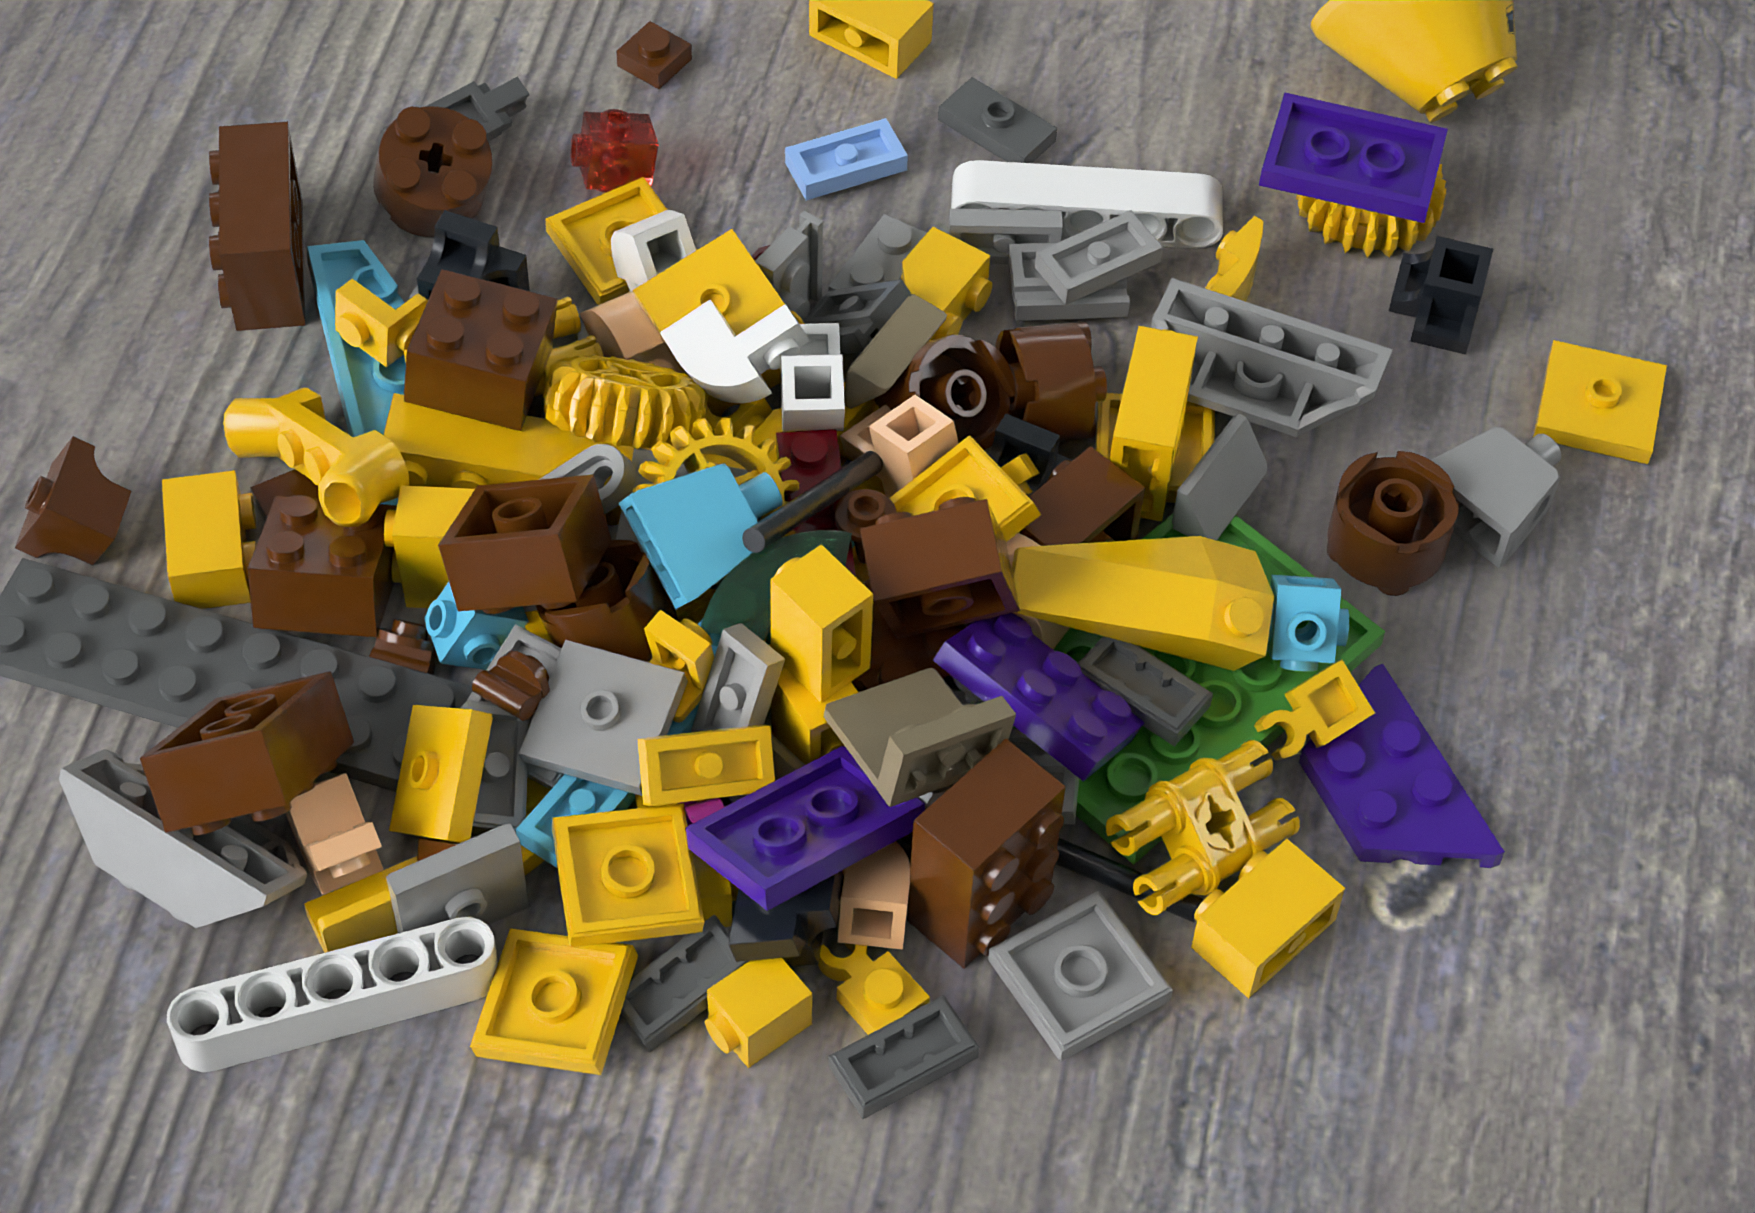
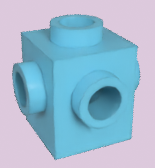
(1302, 600)
(468, 636)

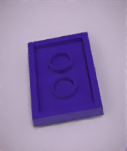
(1353, 157)
(1044, 688)
(800, 829)

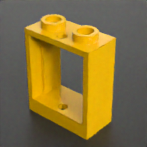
(1153, 412)

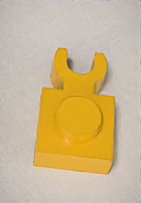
(1321, 708)
(872, 990)

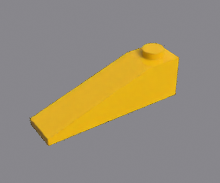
(1157, 593)

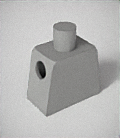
(1501, 489)

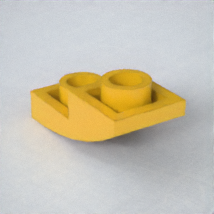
(1238, 261)

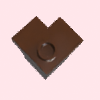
(73, 507)

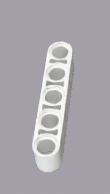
(1173, 206)
(303, 983)

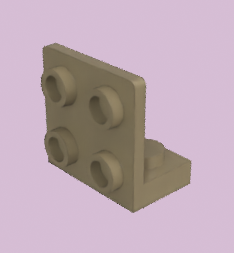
(917, 733)

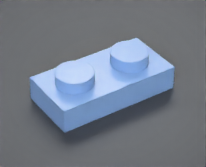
(846, 159)

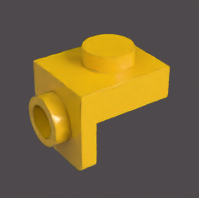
(373, 324)
(682, 648)

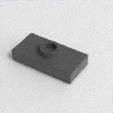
(997, 123)
(1152, 688)
(676, 984)
(903, 1056)

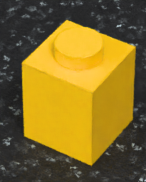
(758, 1009)

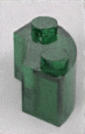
(746, 590)

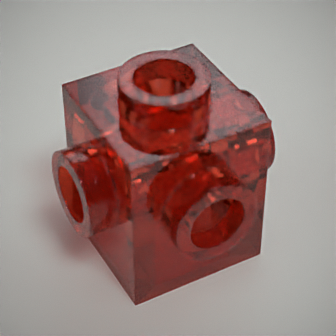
(614, 149)

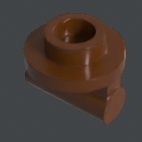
(860, 510)
(405, 646)
(514, 684)

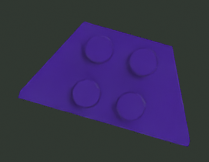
(1395, 787)

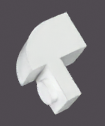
(650, 247)
(730, 364)
(814, 382)

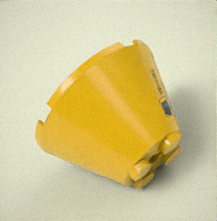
(1424, 48)

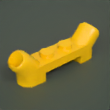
(349, 470)

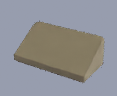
(891, 350)

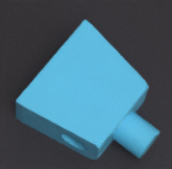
(697, 526)

